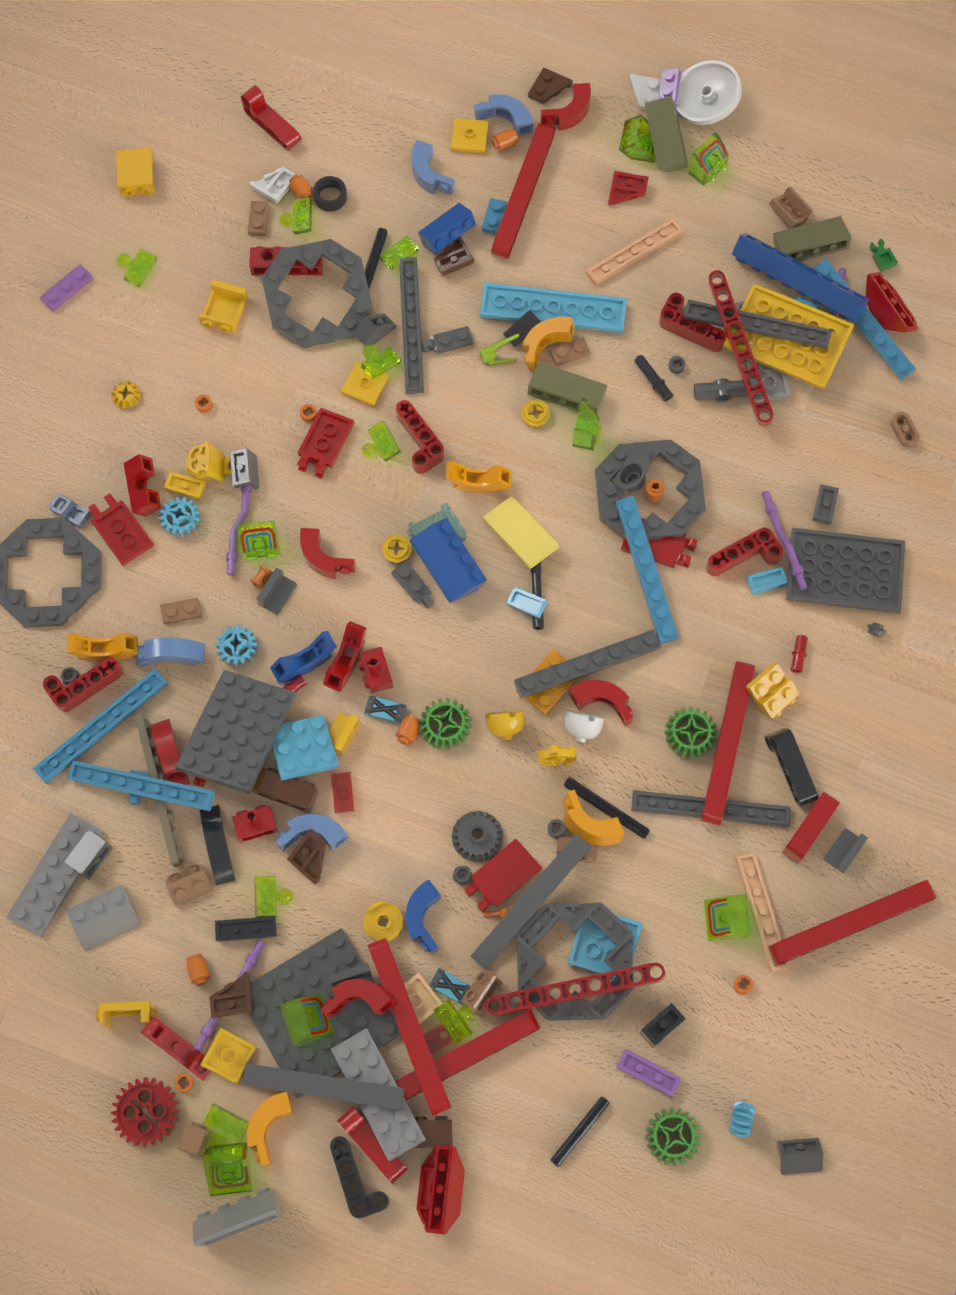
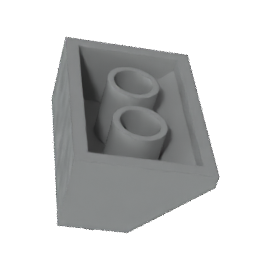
(103, 917)

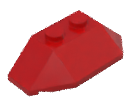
(888, 305)
(440, 1189)

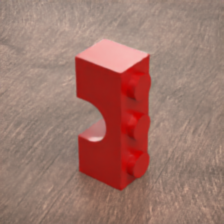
(137, 473)

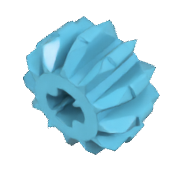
(741, 1119)

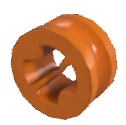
(199, 400)
(311, 417)
(738, 981)
(189, 1079)

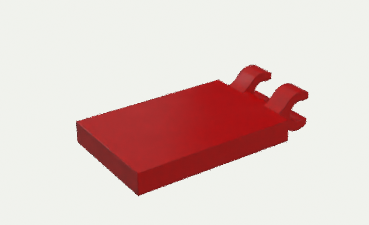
(324, 441)
(120, 530)
(668, 550)
(503, 875)

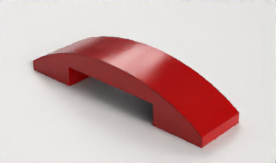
(175, 1046)

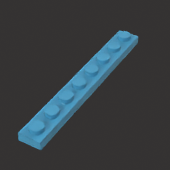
(874, 331)
(646, 570)
(100, 726)
(141, 785)

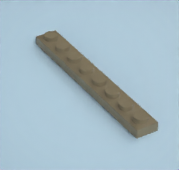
(166, 816)

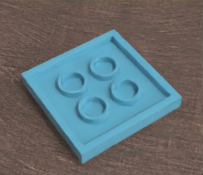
(304, 748)
(593, 946)

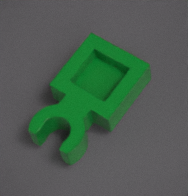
(883, 257)

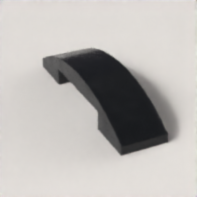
(217, 846)

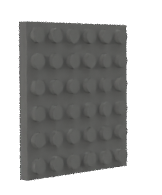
(307, 976)

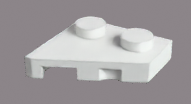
(645, 89)
(273, 184)

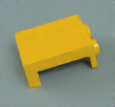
(135, 171)
(224, 306)
(108, 1010)

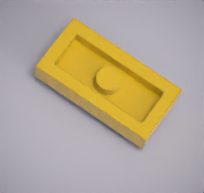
(185, 485)

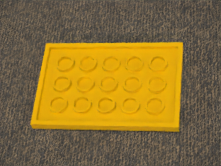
(794, 359)

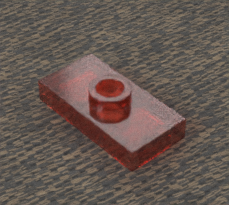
(342, 792)

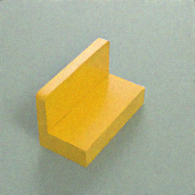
(343, 731)

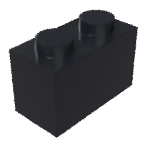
(662, 1025)

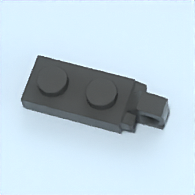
(448, 341)
(413, 584)

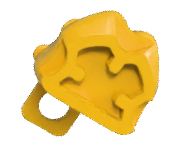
(207, 463)

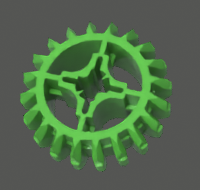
(451, 708)
(691, 716)
(681, 1141)

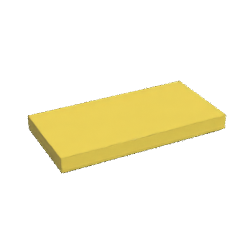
(520, 532)

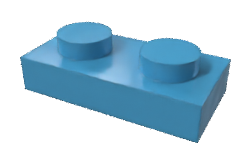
(494, 216)

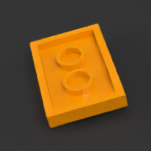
(548, 699)

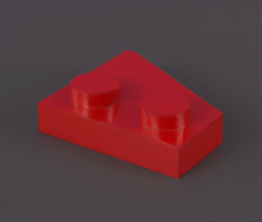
(627, 187)

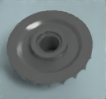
(477, 849)

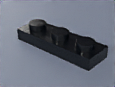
(245, 929)

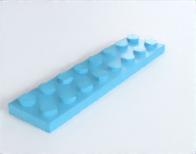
(586, 310)

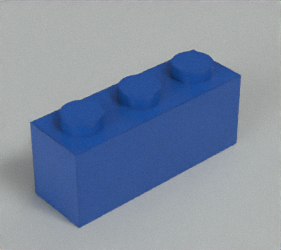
(447, 228)

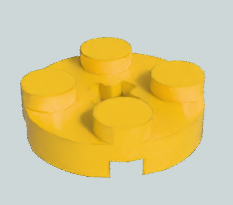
(556, 755)
(384, 910)

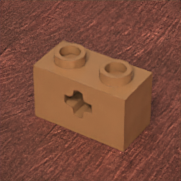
(194, 1139)

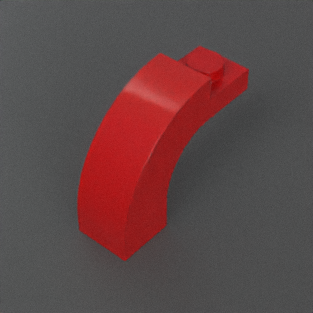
(571, 114)
(320, 562)
(346, 658)
(605, 692)
(168, 751)
(373, 993)

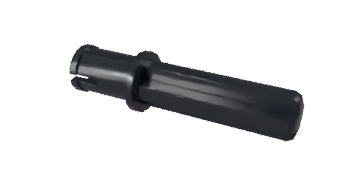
(657, 383)

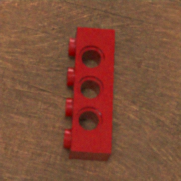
(259, 265)

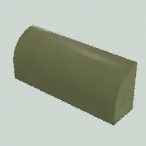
(666, 134)
(813, 239)
(565, 388)

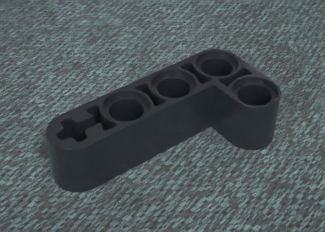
(792, 765)
(353, 1176)

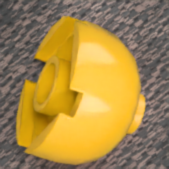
(505, 723)

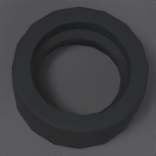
(330, 205)

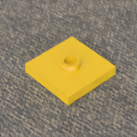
(469, 135)
(363, 387)
(228, 1055)

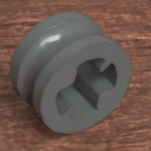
(676, 359)
(550, 828)

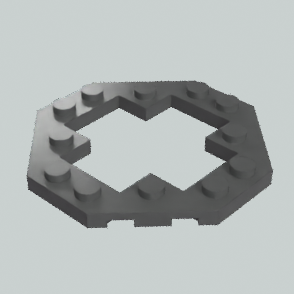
(308, 256)
(690, 486)
(72, 597)
(574, 916)

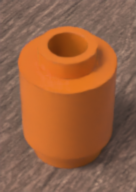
(504, 139)
(300, 186)
(654, 490)
(408, 730)
(197, 969)

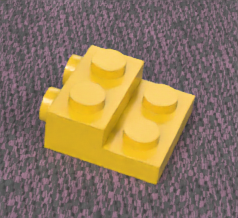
(772, 691)

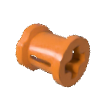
(262, 577)

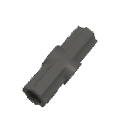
(720, 390)

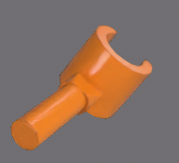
(502, 913)

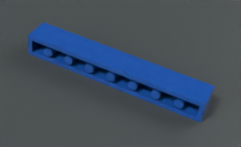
(800, 277)

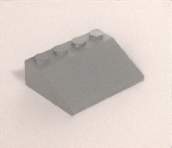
(236, 1218)

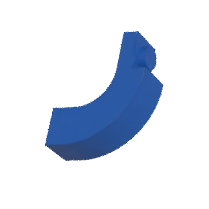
(304, 661)
(416, 908)

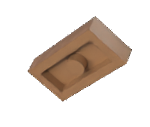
(258, 218)
(569, 352)
(180, 611)

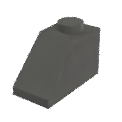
(374, 328)

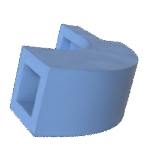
(508, 108)
(424, 175)
(170, 649)
(324, 826)

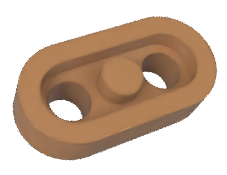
(905, 430)

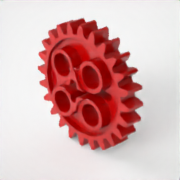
(158, 1097)

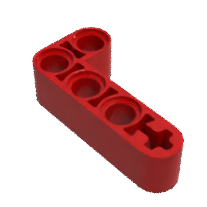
(268, 119)
(690, 332)
(417, 433)
(743, 554)
(85, 681)
(811, 827)
(365, 1138)

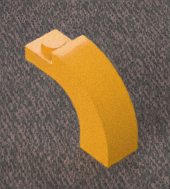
(546, 332)
(478, 480)
(98, 649)
(591, 830)
(263, 1117)

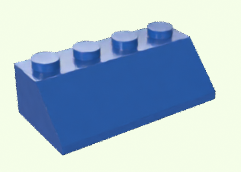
(448, 560)

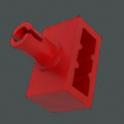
(376, 670)
(254, 823)

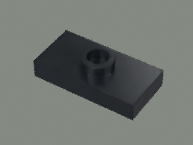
(522, 327)

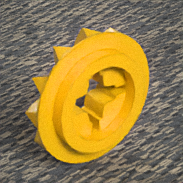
(130, 400)
(541, 407)
(391, 542)

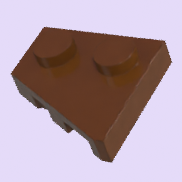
(548, 85)
(454, 257)
(309, 856)
(233, 998)

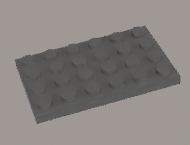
(848, 570)
(235, 731)

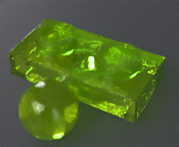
(300, 218)
(402, 249)
(138, 268)
(380, 362)
(383, 442)
(266, 896)
(454, 1020)
(226, 1124)

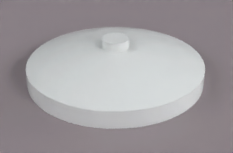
(708, 92)

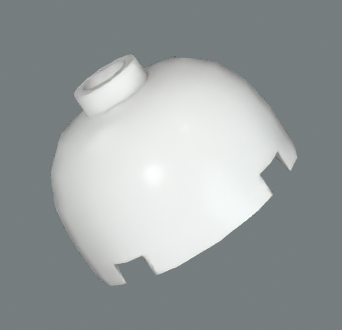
(582, 725)

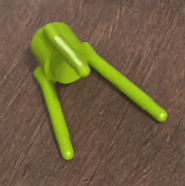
(488, 353)

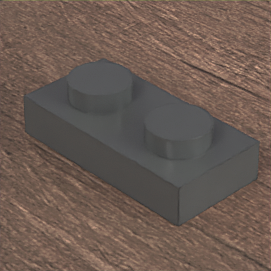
(825, 504)

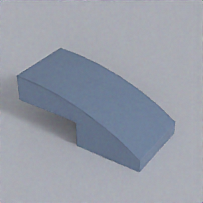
(69, 510)

